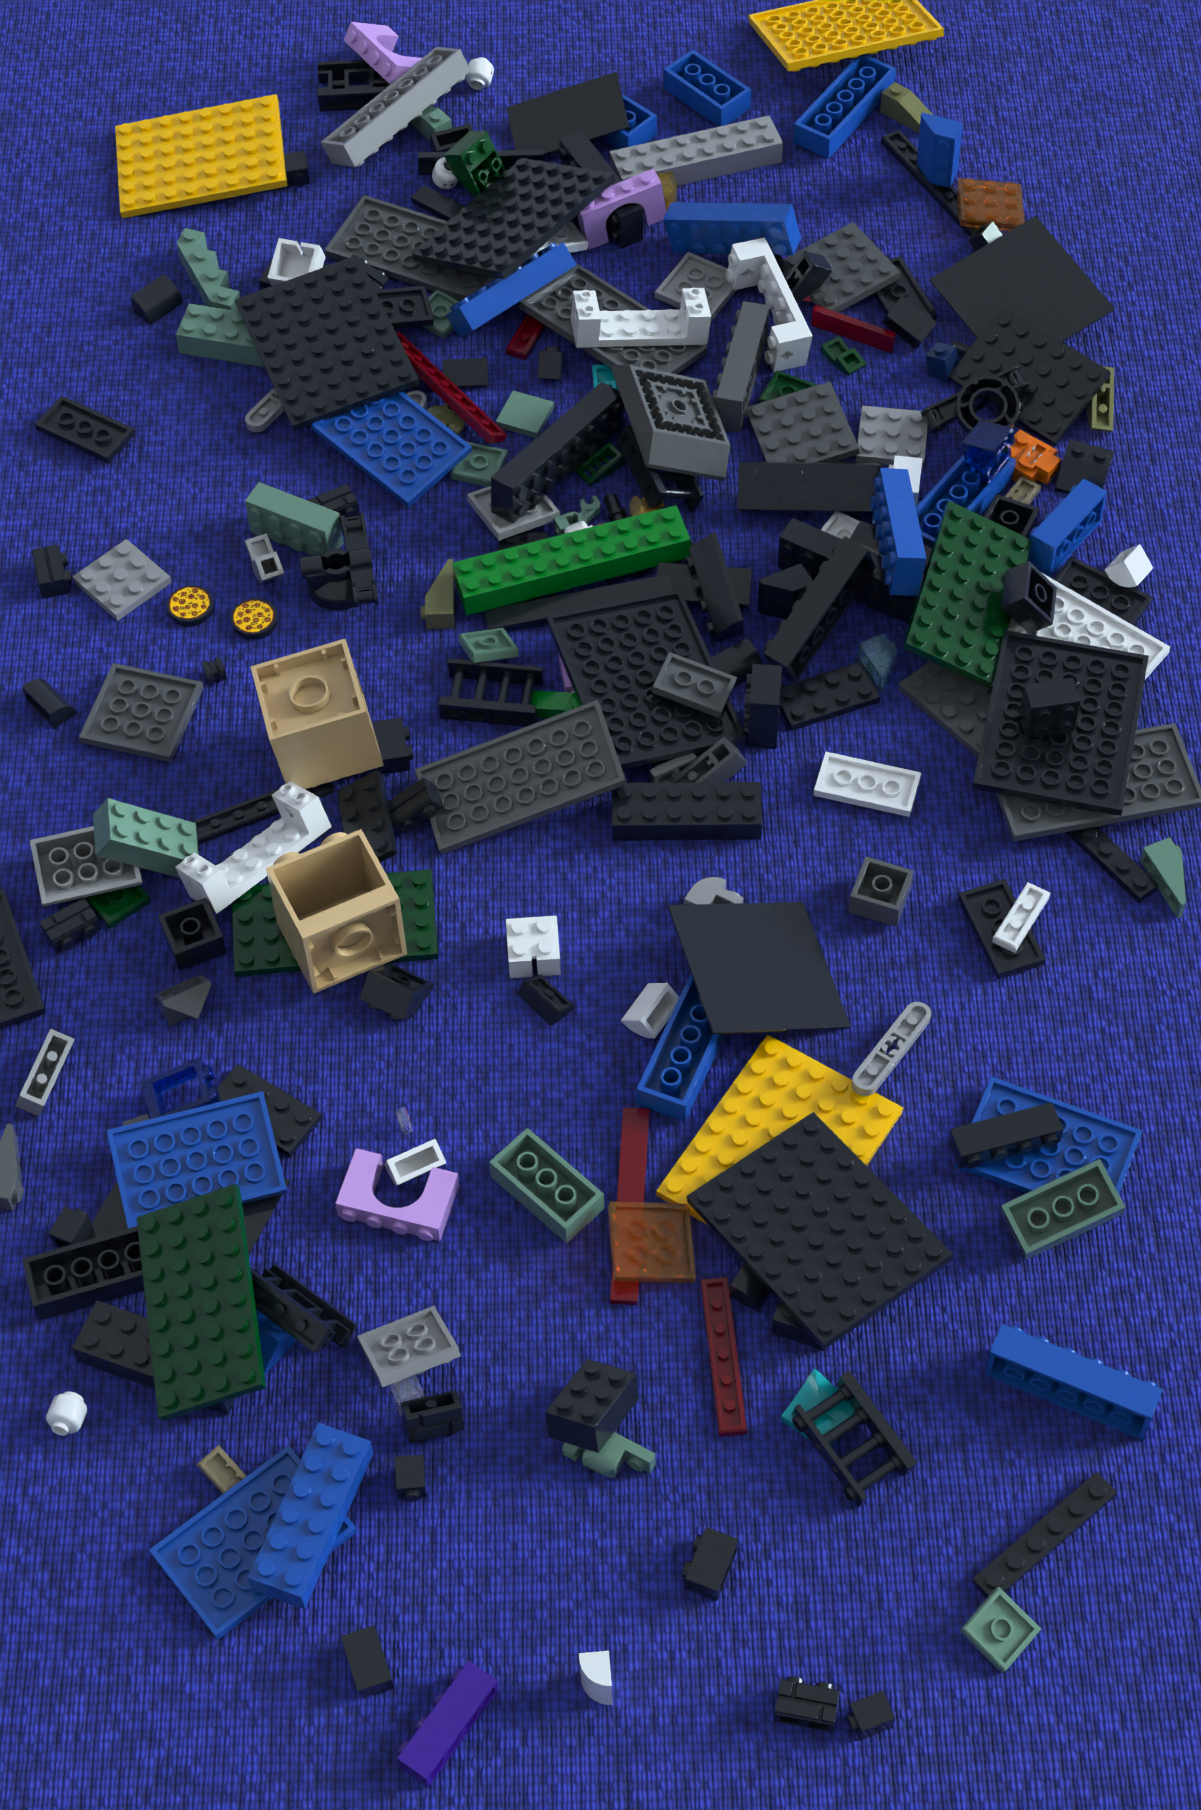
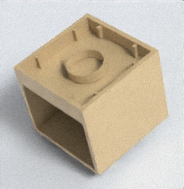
(316, 715)
(337, 909)

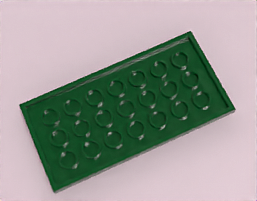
(960, 598)
(263, 949)
(200, 1303)

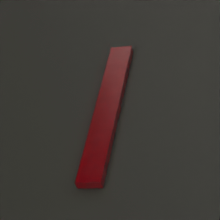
(452, 394)
(631, 1183)

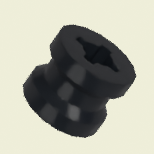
(214, 670)

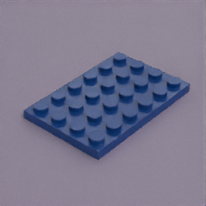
(396, 444)
(1083, 1141)
(196, 1154)
(218, 1546)

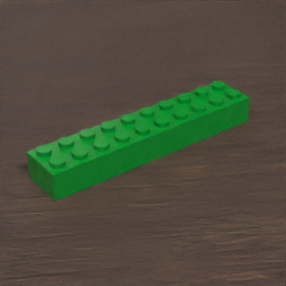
(571, 560)

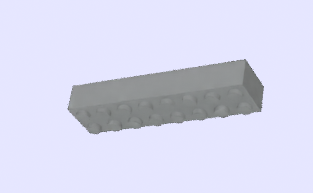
(396, 107)
(704, 152)

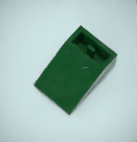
(475, 162)

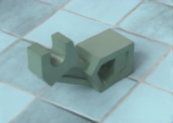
(587, 513)

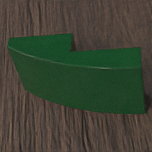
(842, 357)

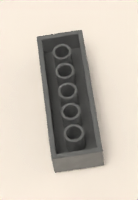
(741, 364)

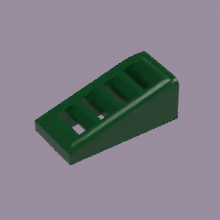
(602, 455)

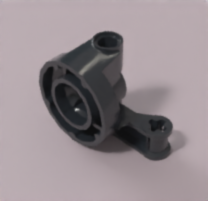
(996, 391)
(342, 577)

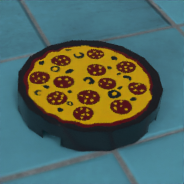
(190, 605)
(254, 618)

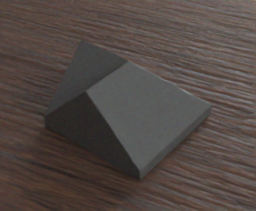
(183, 999)

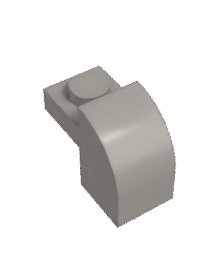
(263, 558)
(711, 891)

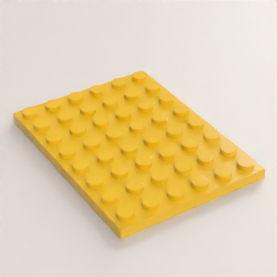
(842, 29)
(200, 156)
(765, 1100)

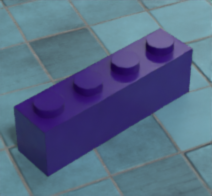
(447, 1723)

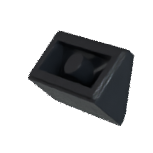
(545, 999)

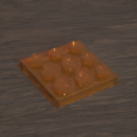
(989, 201)
(651, 1242)

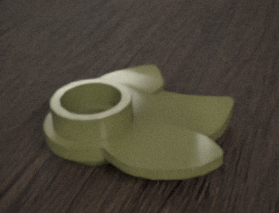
(448, 417)

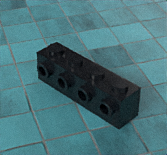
(1005, 1136)

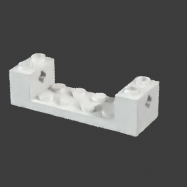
(640, 327)
(790, 340)
(222, 884)

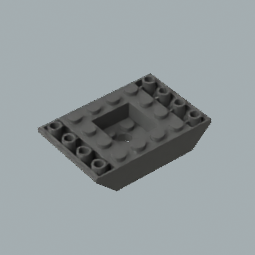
(674, 421)

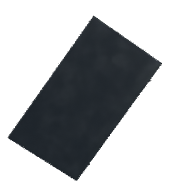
(588, 107)

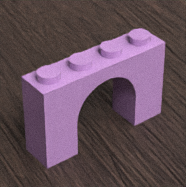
(375, 46)
(639, 189)
(422, 1218)

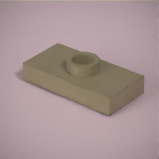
(1023, 491)
(221, 1470)

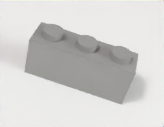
(44, 1072)

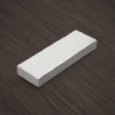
(1021, 917)

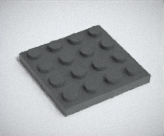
(856, 266)
(803, 427)
(141, 712)

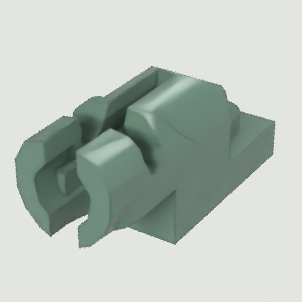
(613, 1455)

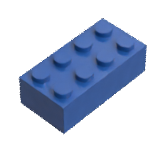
(707, 88)
(641, 126)
(1066, 527)

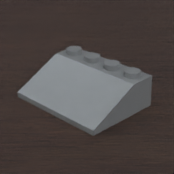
(71, 870)

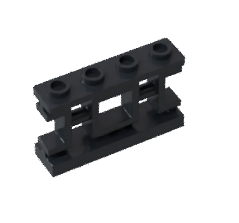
(339, 75)
(299, 1310)

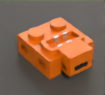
(1034, 459)

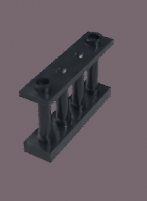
(651, 481)
(489, 711)
(881, 1436)

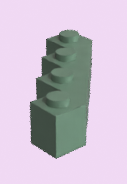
(204, 271)

